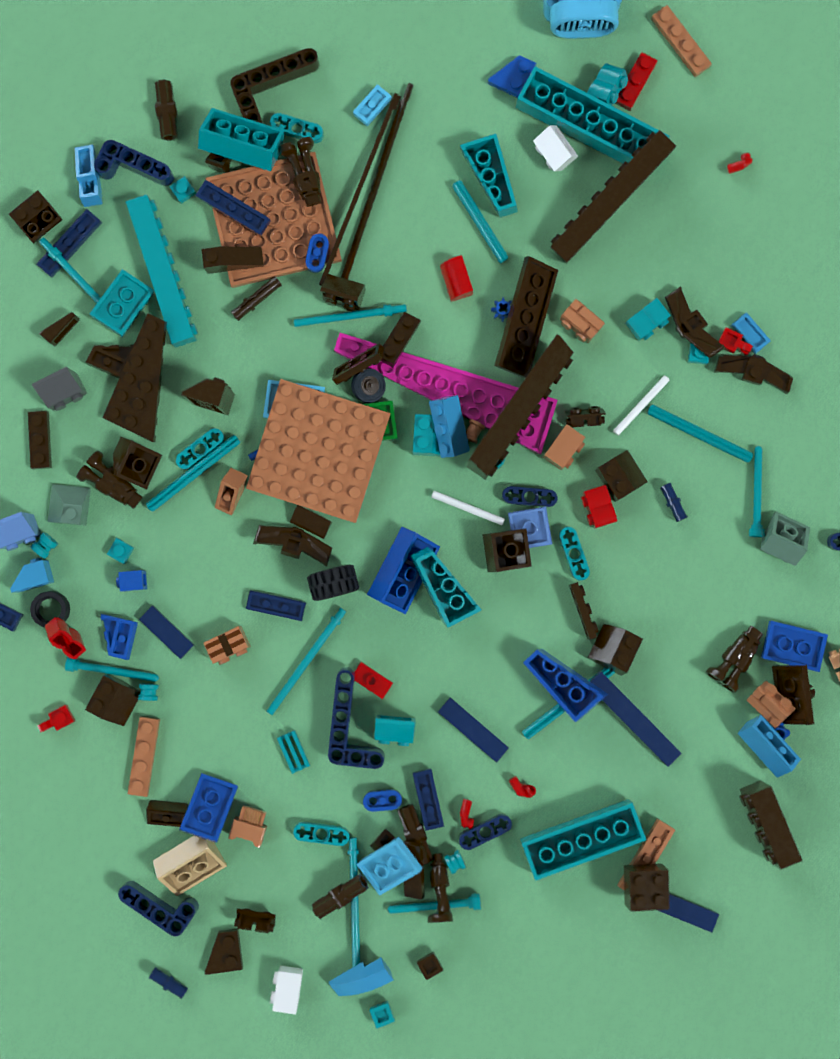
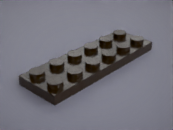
(526, 317)

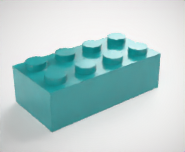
(240, 139)

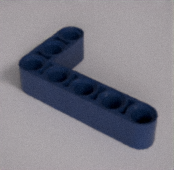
(344, 725)

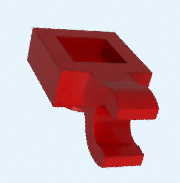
(732, 341)
(58, 718)

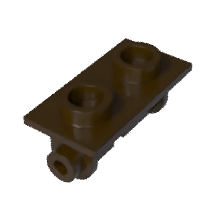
(592, 415)
(263, 920)

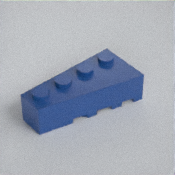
(566, 686)

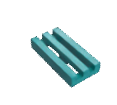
(287, 736)

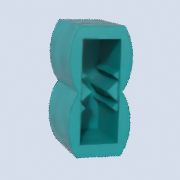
(608, 83)
(648, 319)

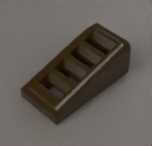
(59, 329)

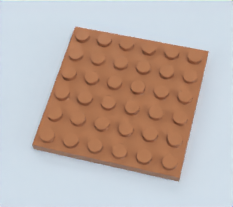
(291, 224)
(318, 451)

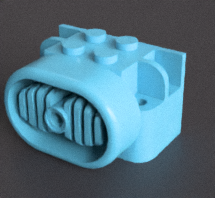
(582, 17)

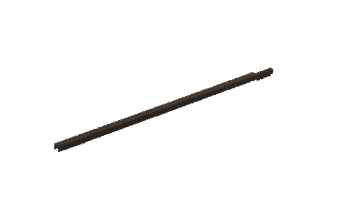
(393, 105)
(376, 182)

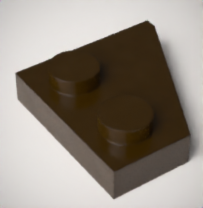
(109, 359)
(226, 953)

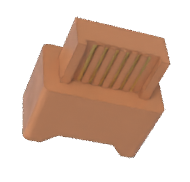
(249, 826)

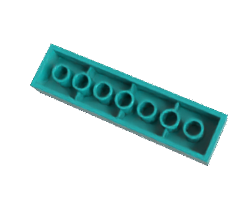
(582, 116)

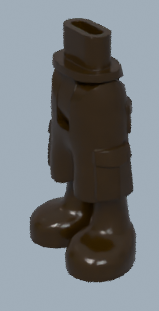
(109, 484)
(739, 656)

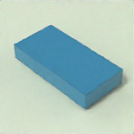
(751, 332)

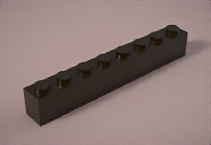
(615, 194)

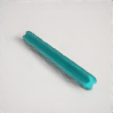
(480, 221)

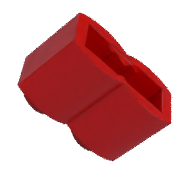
(599, 507)
(65, 638)

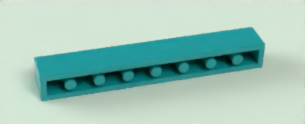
(161, 270)

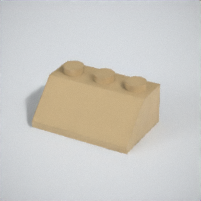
(188, 864)

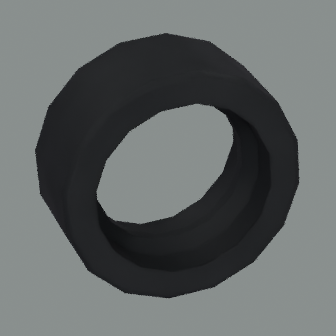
(35, 606)

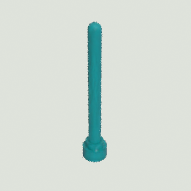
(757, 529)
(74, 665)
(472, 902)

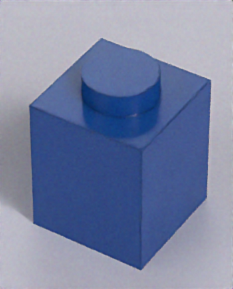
(132, 580)

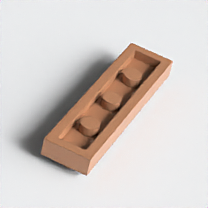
(681, 41)
(143, 756)
(653, 846)

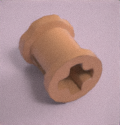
(474, 430)

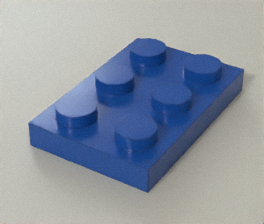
(794, 645)
(209, 808)

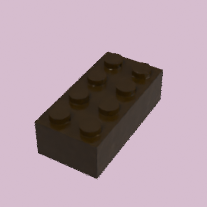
(770, 825)

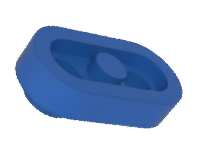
(317, 254)
(382, 798)

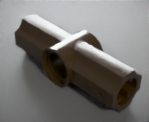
(166, 110)
(414, 830)
(340, 896)

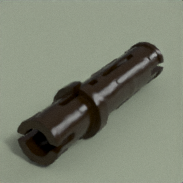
(256, 298)

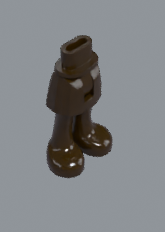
(306, 182)
(440, 882)

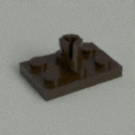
(793, 684)

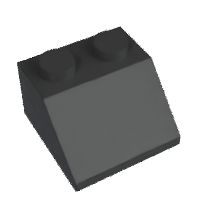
(60, 389)

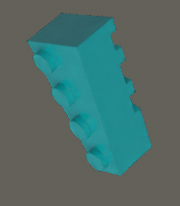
(489, 168)
(445, 591)

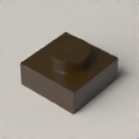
(430, 965)

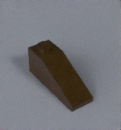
(231, 258)

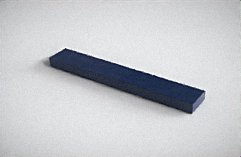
(636, 720)

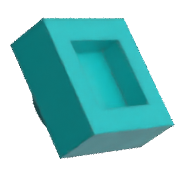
(182, 189)
(697, 356)
(120, 550)
(382, 1014)

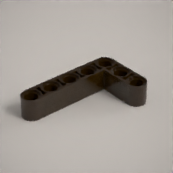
(268, 81)

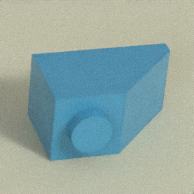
(33, 575)

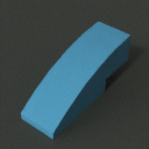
(88, 178)
(362, 978)

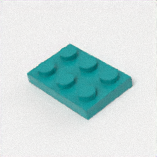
(122, 303)

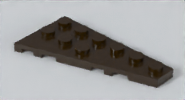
(139, 386)

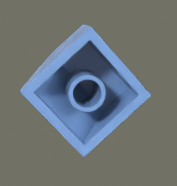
(17, 530)

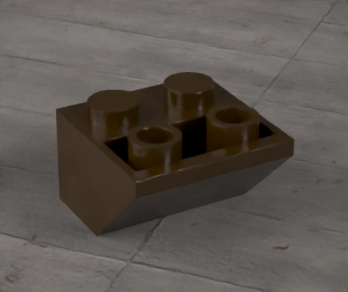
(35, 216)
(342, 292)

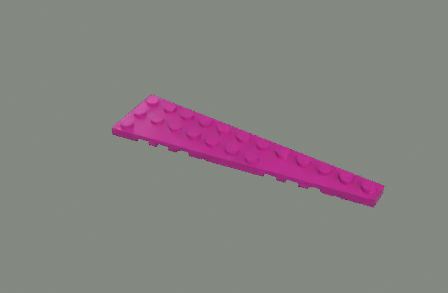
(478, 396)

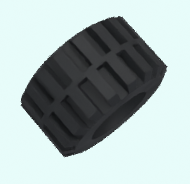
(333, 582)

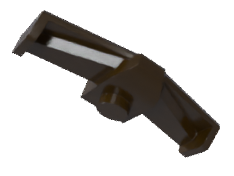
(692, 324)
(754, 370)
(293, 542)

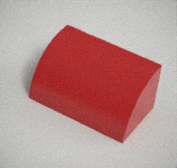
(456, 278)

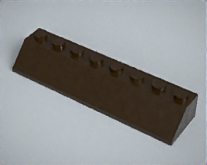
(520, 407)

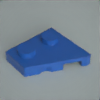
(513, 76)
(119, 636)

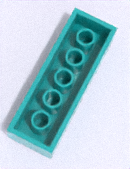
(583, 839)

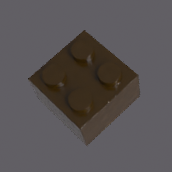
(646, 887)

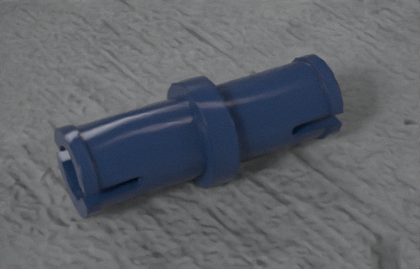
(673, 502)
(168, 983)

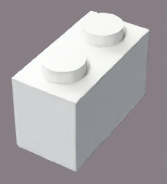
(555, 148)
(287, 990)

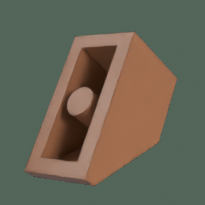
(230, 491)

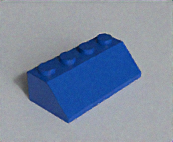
(398, 576)

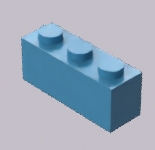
(449, 426)
(769, 746)

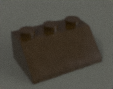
(211, 395)

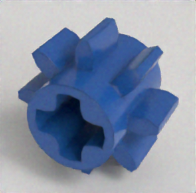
(502, 315)

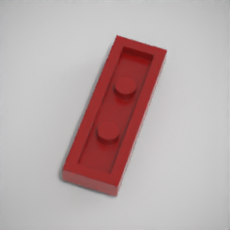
(636, 81)

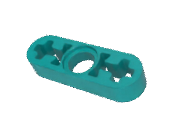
(292, 121)
(185, 453)
(584, 565)
(335, 840)

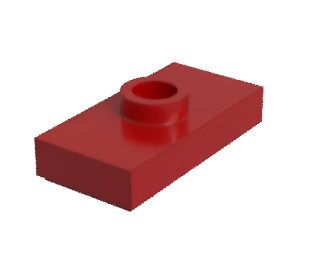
(372, 680)

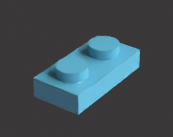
(372, 105)

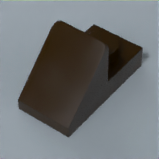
(218, 163)

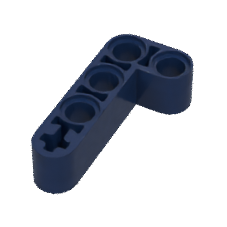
(136, 165)
(156, 904)

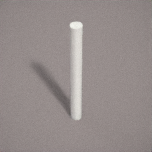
(641, 405)
(468, 508)

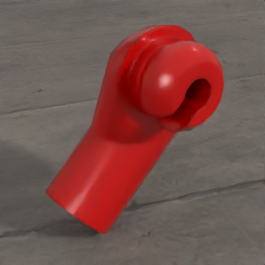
(745, 161)
(521, 789)
(464, 814)

